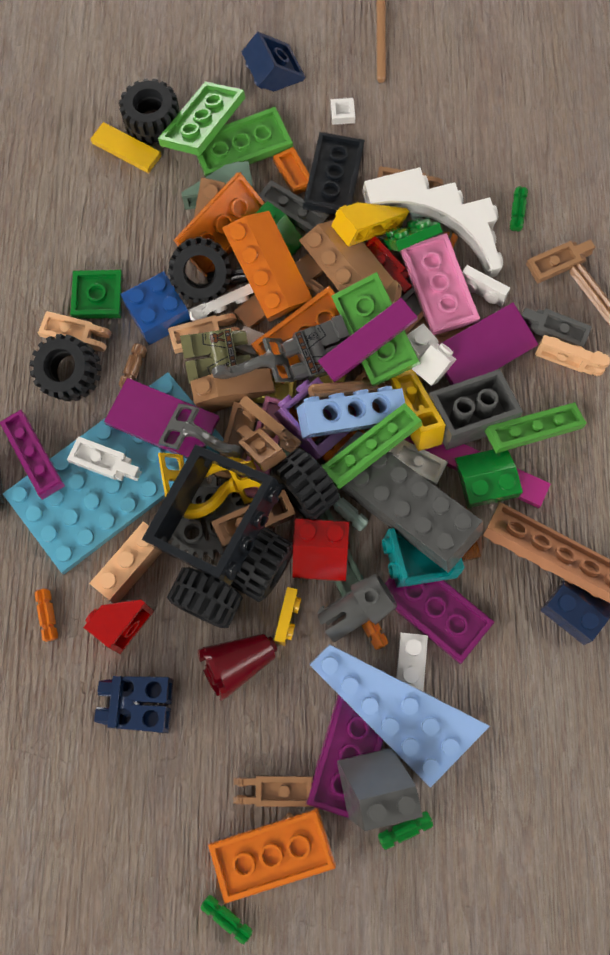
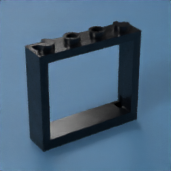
(183, 492)

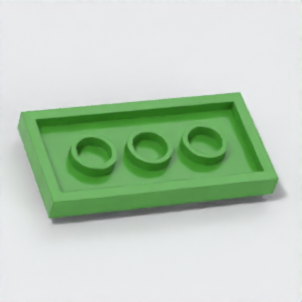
(201, 118)
(246, 140)
(360, 305)

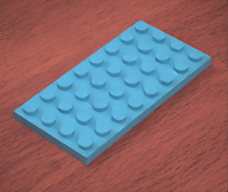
(91, 505)

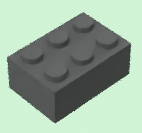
(474, 406)

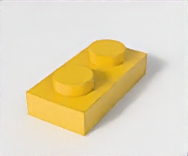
(290, 605)

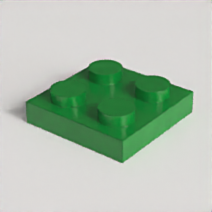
(415, 232)
(96, 294)

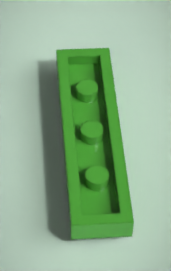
(535, 427)
(372, 445)

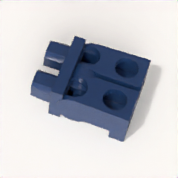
(126, 702)

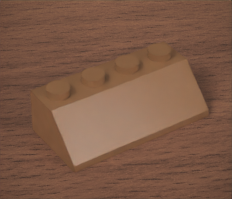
(338, 261)

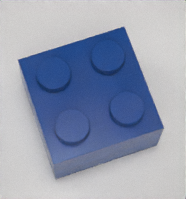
(155, 307)

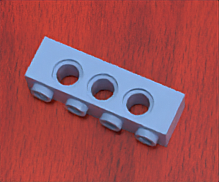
(315, 424)

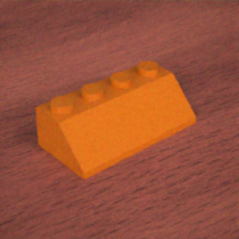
(267, 264)

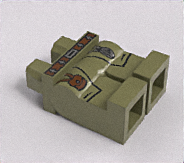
(218, 345)

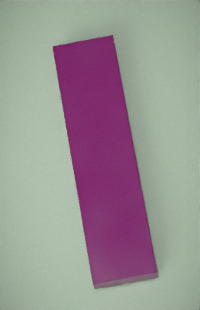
(367, 340)
(32, 454)

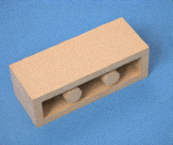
(125, 566)

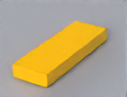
(126, 147)

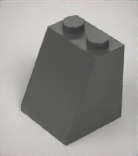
(378, 790)

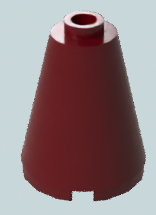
(236, 662)

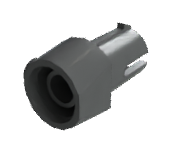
(367, 601)

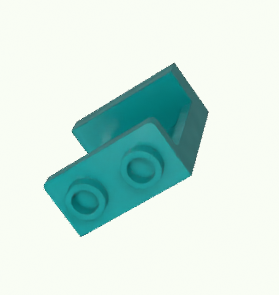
(411, 566)

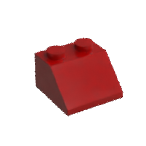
(320, 549)
(118, 623)

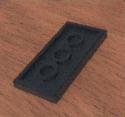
(333, 173)

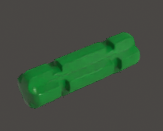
(518, 209)
(405, 831)
(226, 919)

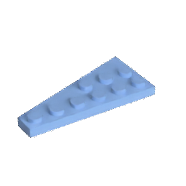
(413, 723)

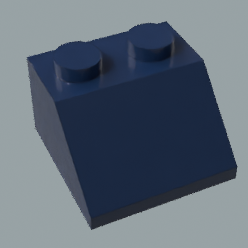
(271, 63)
(577, 611)

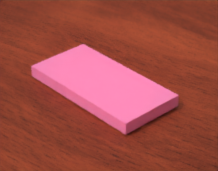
(439, 284)

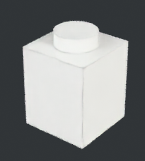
(435, 363)

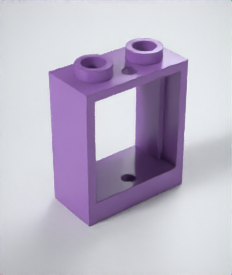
(293, 426)

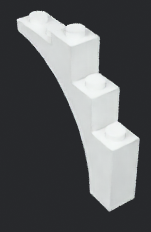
(444, 204)

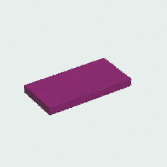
(489, 344)
(147, 412)
(442, 616)
(345, 737)

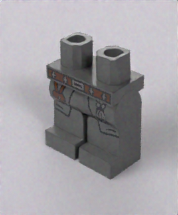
(312, 345)

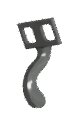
(266, 360)
(189, 429)

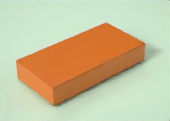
(292, 170)

